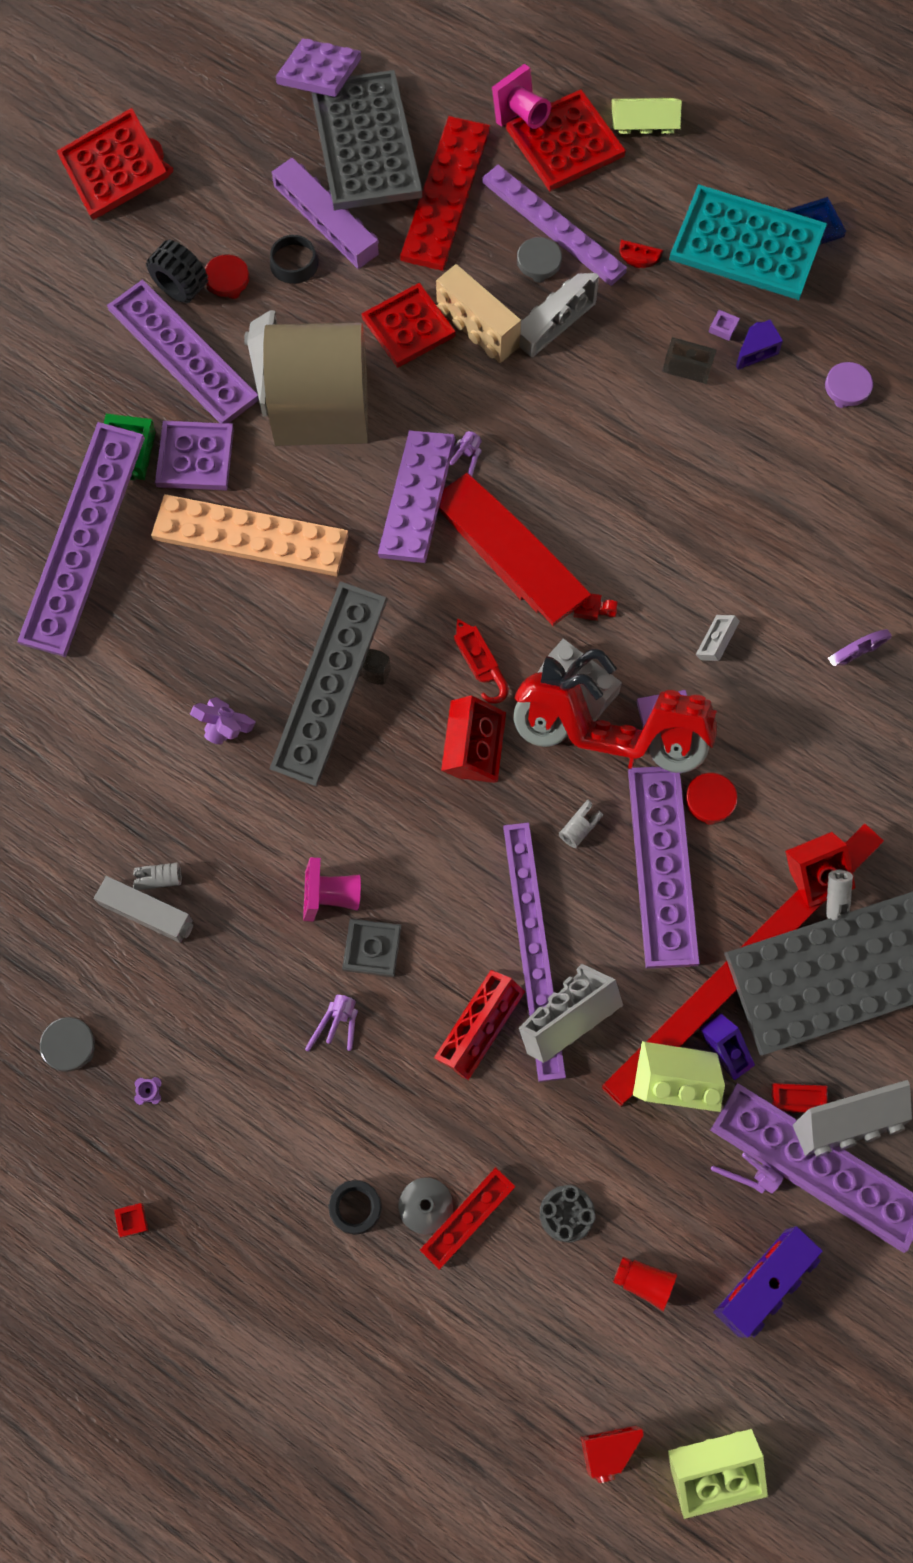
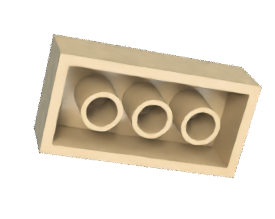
(478, 313)

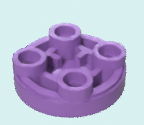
(848, 384)

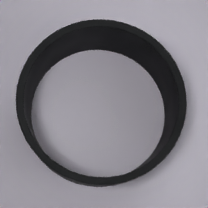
(293, 276)

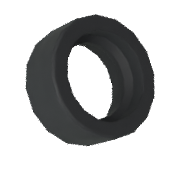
(337, 1195)

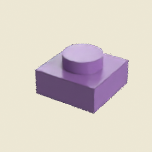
(724, 325)

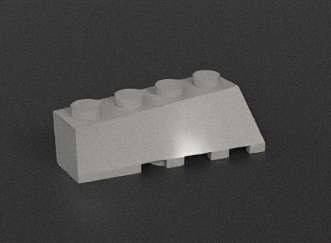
(558, 312)
(570, 1013)

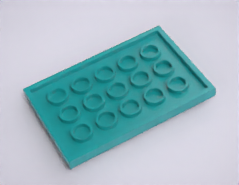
(748, 242)

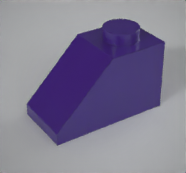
(760, 344)
(728, 1043)

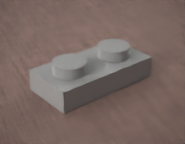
(717, 637)

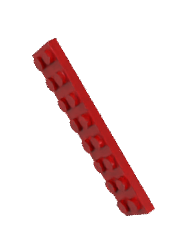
(445, 193)

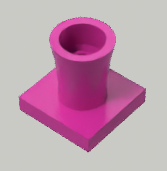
(515, 97)
(328, 890)

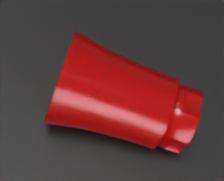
(645, 1281)

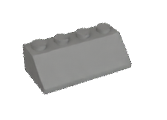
(854, 1119)

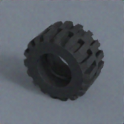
(177, 271)

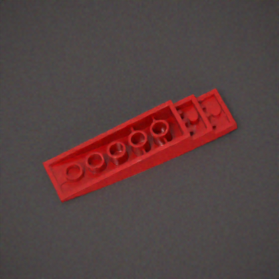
(512, 550)

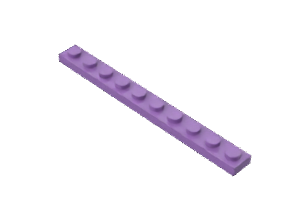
(531, 933)

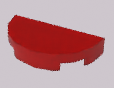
(639, 255)

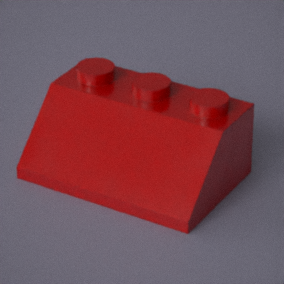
(473, 740)

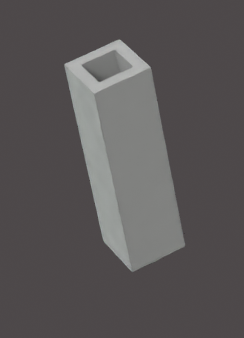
(144, 909)

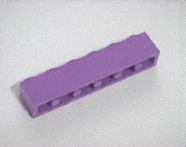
(316, 206)

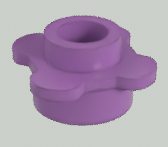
(141, 1086)

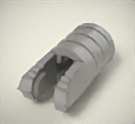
(578, 826)
(157, 876)
(839, 893)

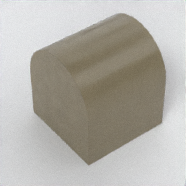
(316, 383)

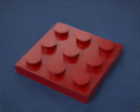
(408, 325)

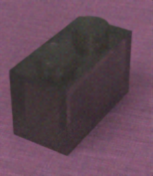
(689, 360)

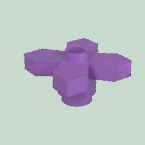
(221, 720)

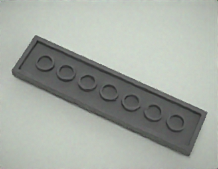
(328, 683)

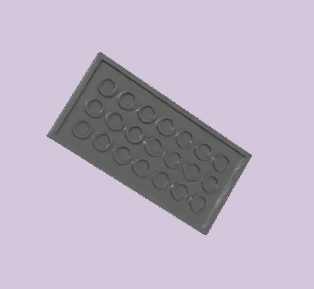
(366, 142)
(827, 974)

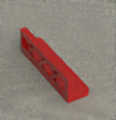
(483, 1025)

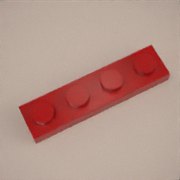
(467, 1218)

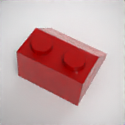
(814, 861)
(609, 1451)

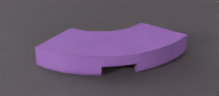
(859, 647)

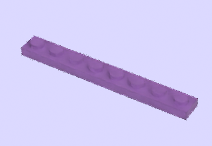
(554, 225)

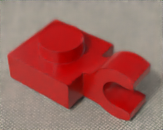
(594, 607)

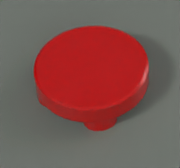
(227, 276)
(711, 798)

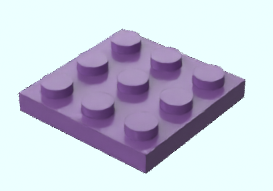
(318, 67)
(194, 455)

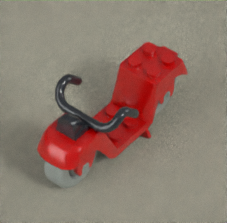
(554, 707)

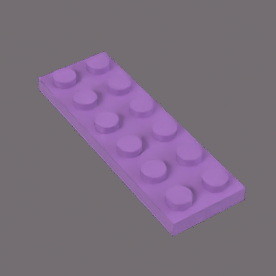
(416, 496)

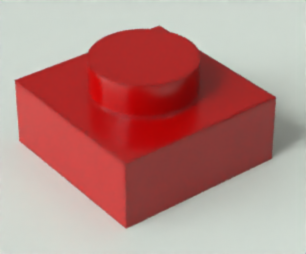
(131, 1220)

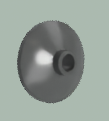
(420, 1220)

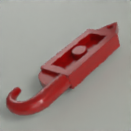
(480, 660)

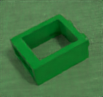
(139, 425)

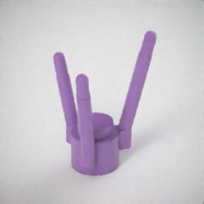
(467, 446)
(341, 1010)
(767, 1177)

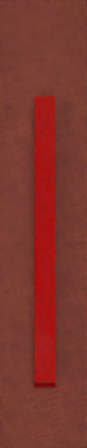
(721, 983)

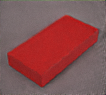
(797, 1097)

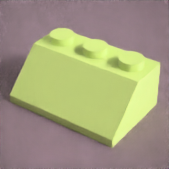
(646, 114)
(679, 1077)
(718, 1473)

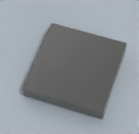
(372, 948)

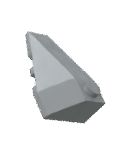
(254, 341)

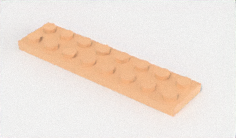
(250, 535)

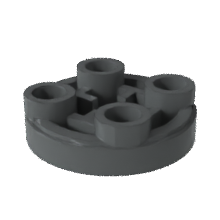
(539, 258)
(67, 1044)
(567, 1213)

